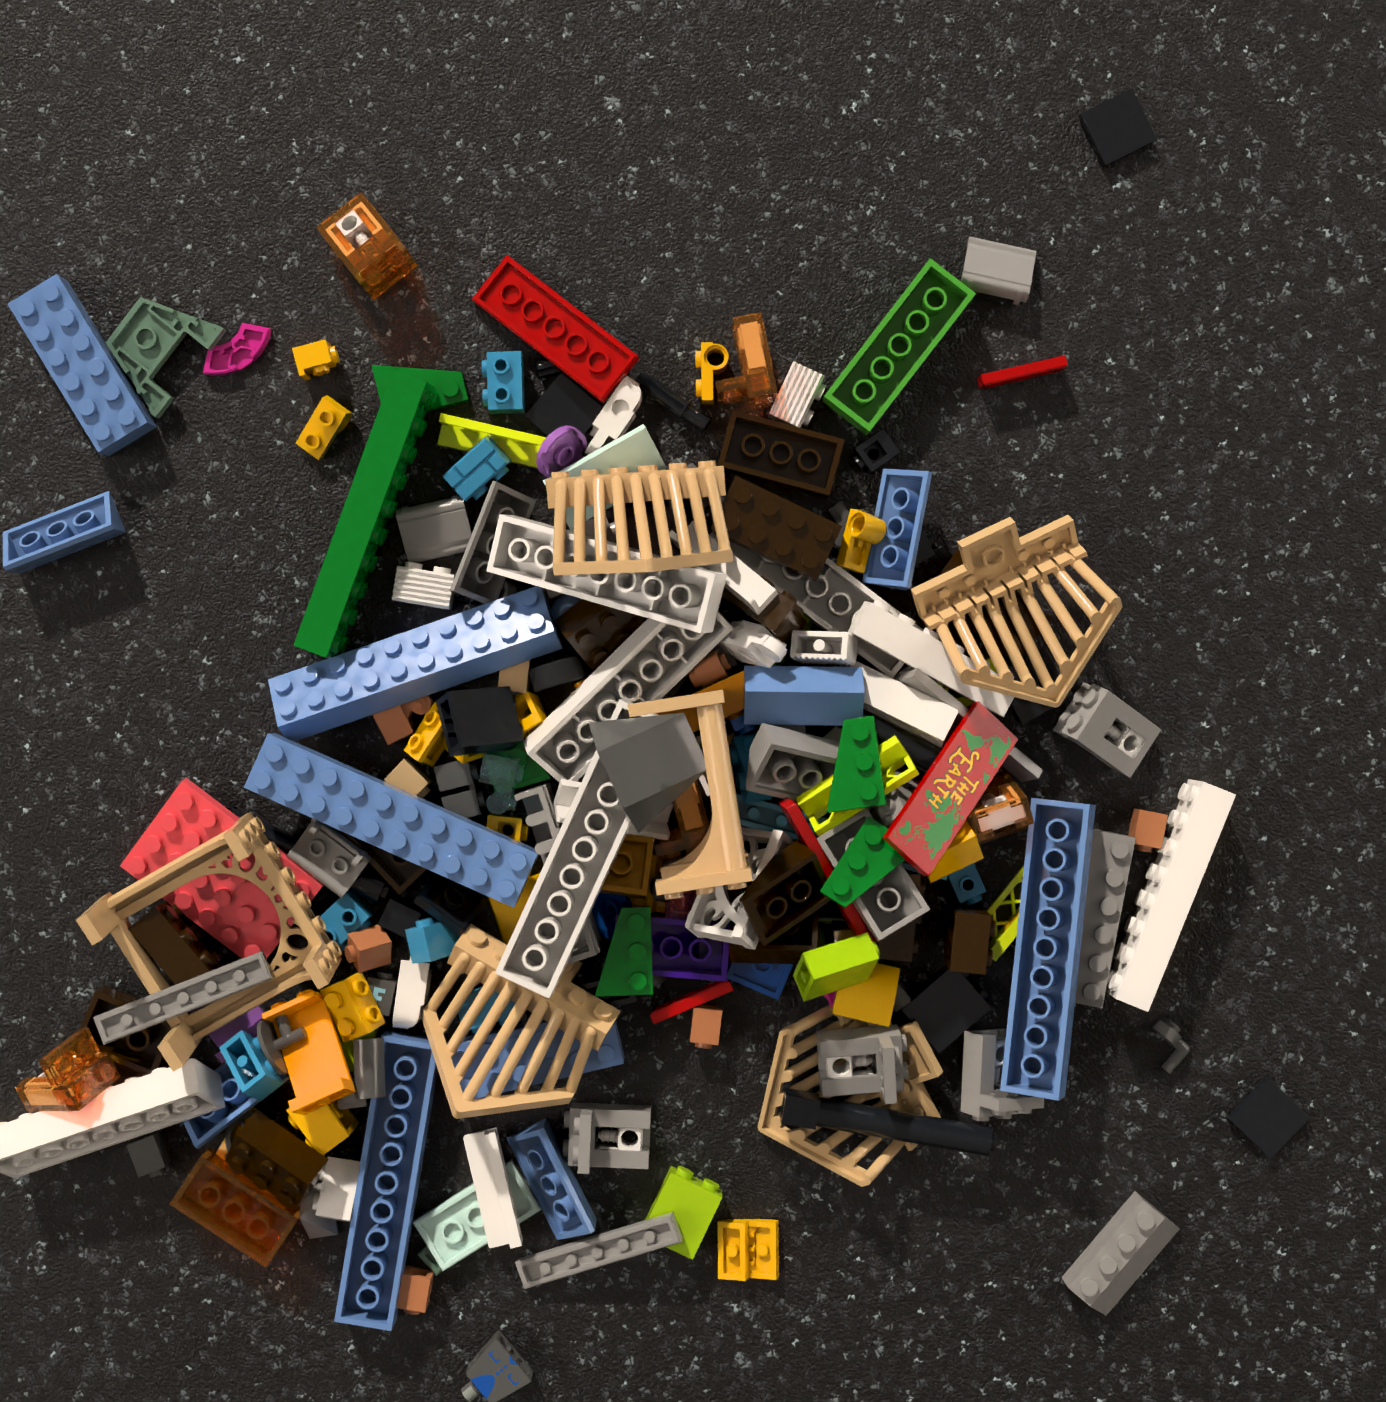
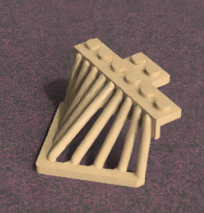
(636, 488)
(993, 568)
(568, 1009)
(913, 1099)

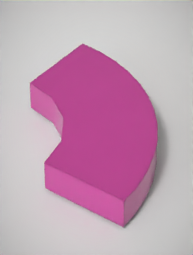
(238, 352)

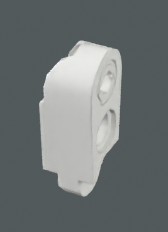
(616, 414)
(753, 644)
(411, 993)

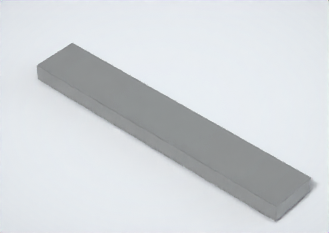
(1016, 761)
(183, 997)
(599, 1250)

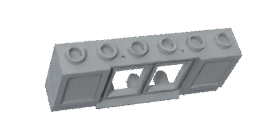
(542, 819)

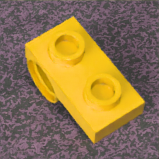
(704, 386)
(323, 427)
(859, 535)

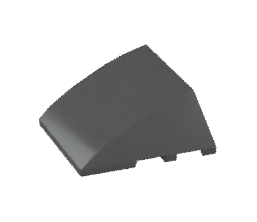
(648, 762)

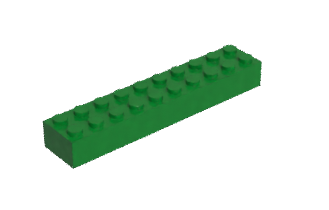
(366, 515)

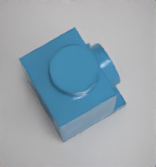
(956, 881)

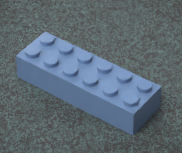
(82, 365)
(608, 1055)

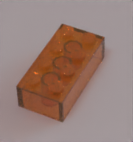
(235, 1208)

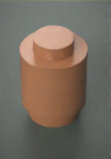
(710, 669)

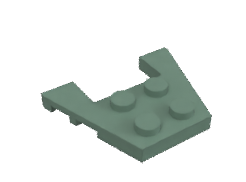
(148, 339)

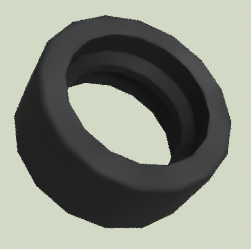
(557, 673)

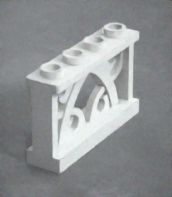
(719, 902)

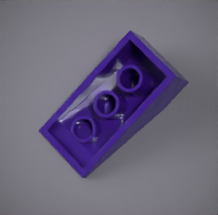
(684, 955)

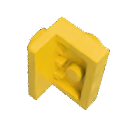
(427, 741)
(352, 1007)

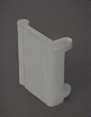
(998, 269)
(434, 529)
(329, 857)

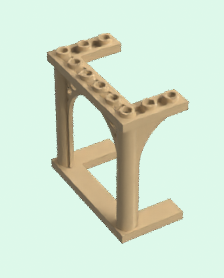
(246, 836)
(721, 853)

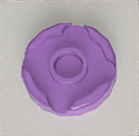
(560, 450)

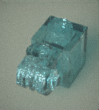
(503, 773)

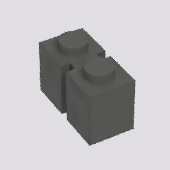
(456, 775)

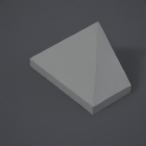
(315, 1225)

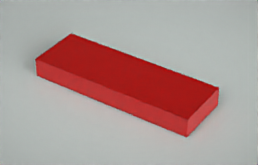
(1022, 372)
(690, 1000)

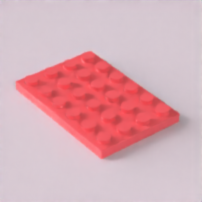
(221, 904)

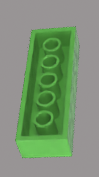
(898, 347)

